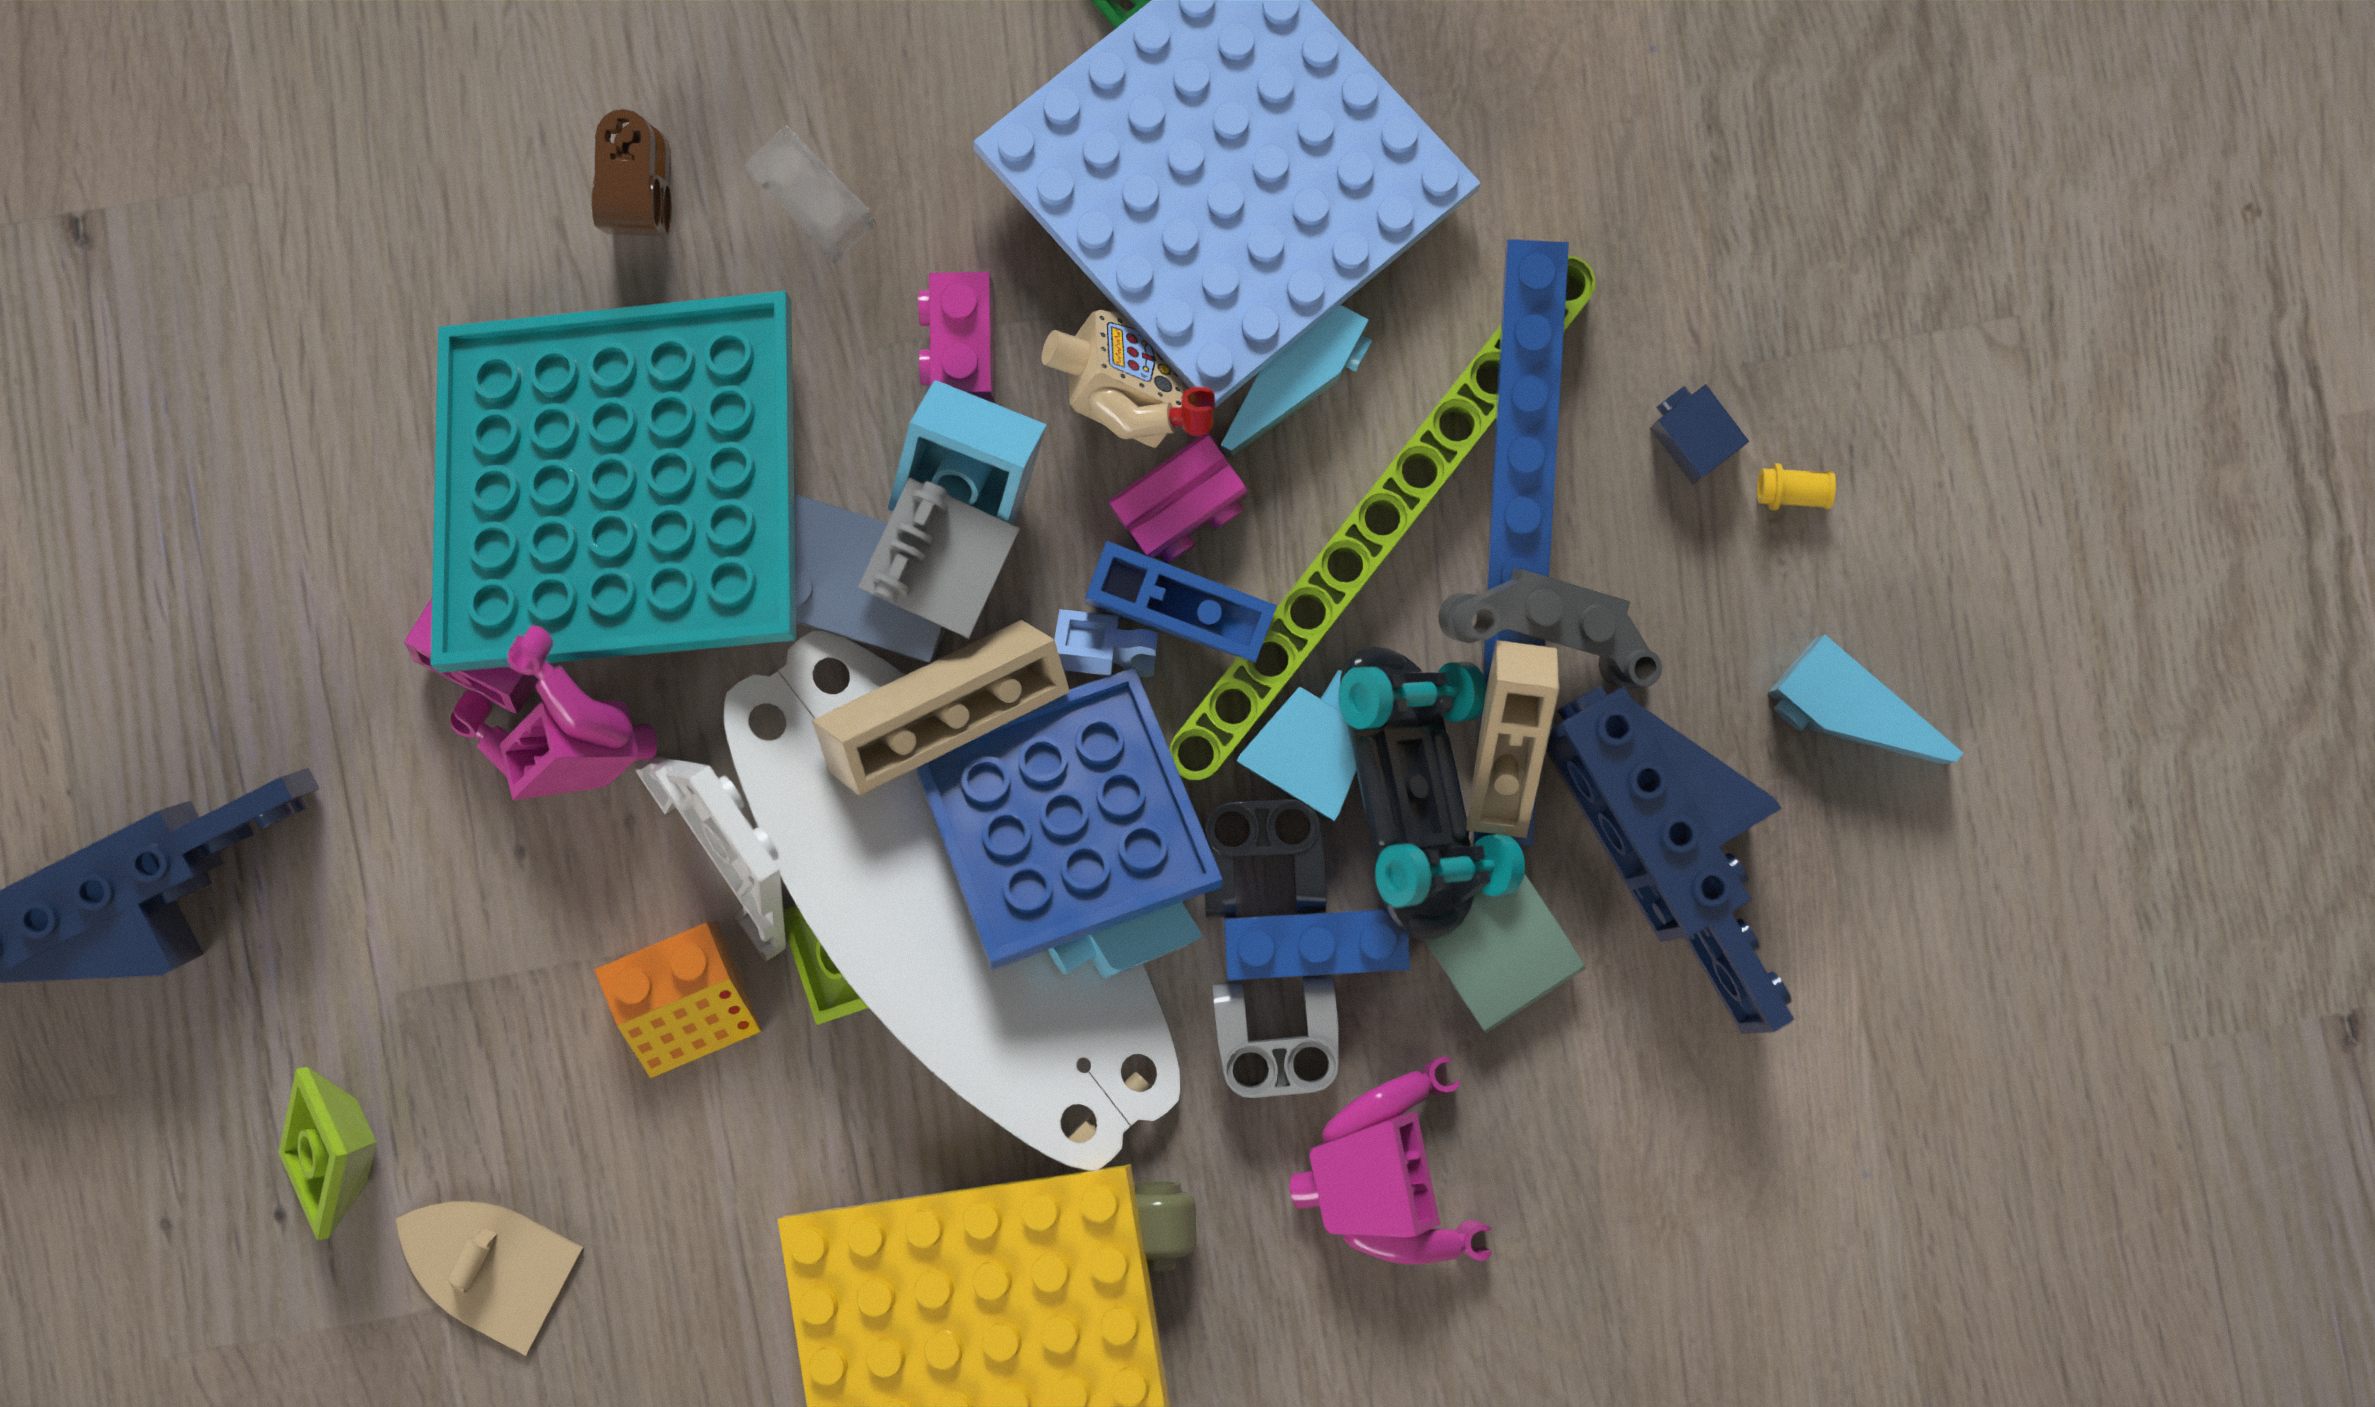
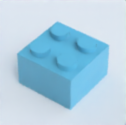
(971, 451)

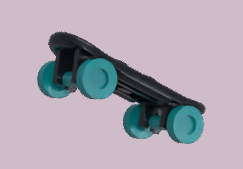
(1414, 790)

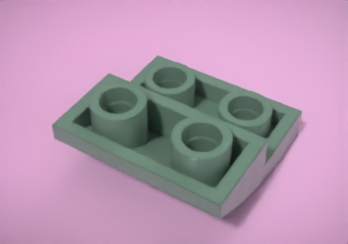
(1506, 955)

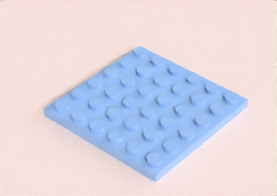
(1226, 176)

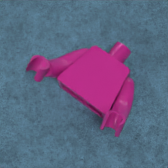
(565, 740)
(1377, 1177)

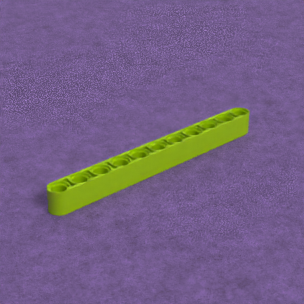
(1356, 538)

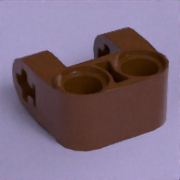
(631, 191)

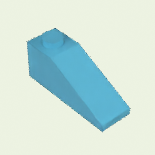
(1299, 376)
(1847, 702)

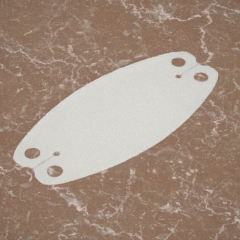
(902, 937)

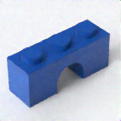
(1314, 944)

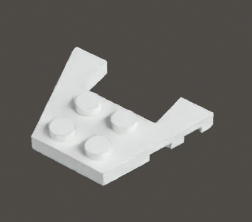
(738, 851)

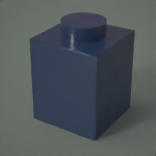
(1697, 431)

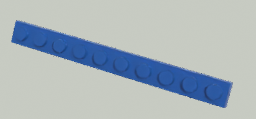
(1525, 427)

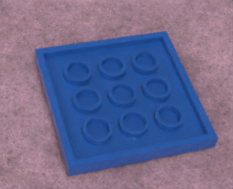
(1068, 821)

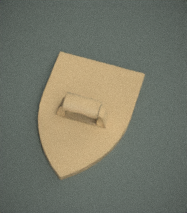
(488, 1266)

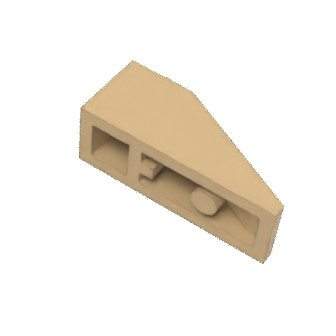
(1513, 737)

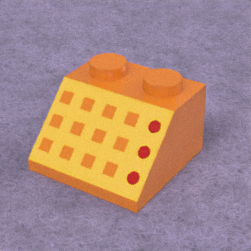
(679, 999)

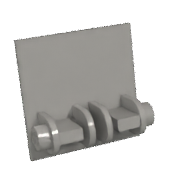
(938, 557)

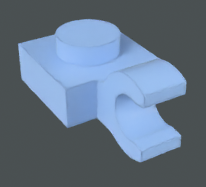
(1094, 643)

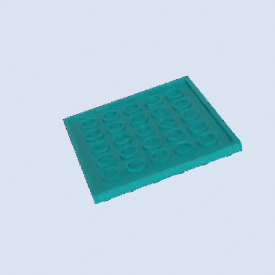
(615, 481)

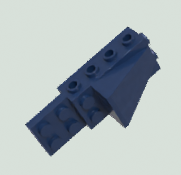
(1662, 819)
(115, 900)

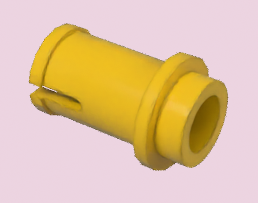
(1795, 487)

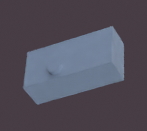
(829, 564)

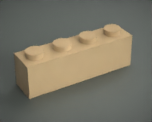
(940, 706)

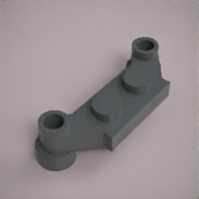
(1559, 615)

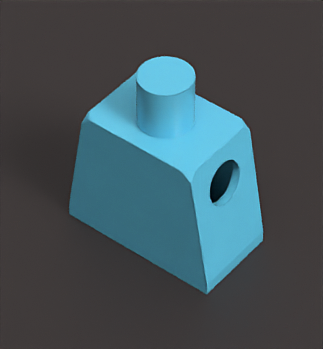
(1306, 751)
(1130, 942)

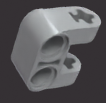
(1279, 1051)

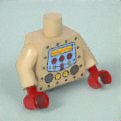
(1125, 381)

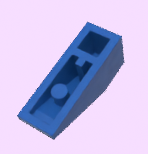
(1179, 602)

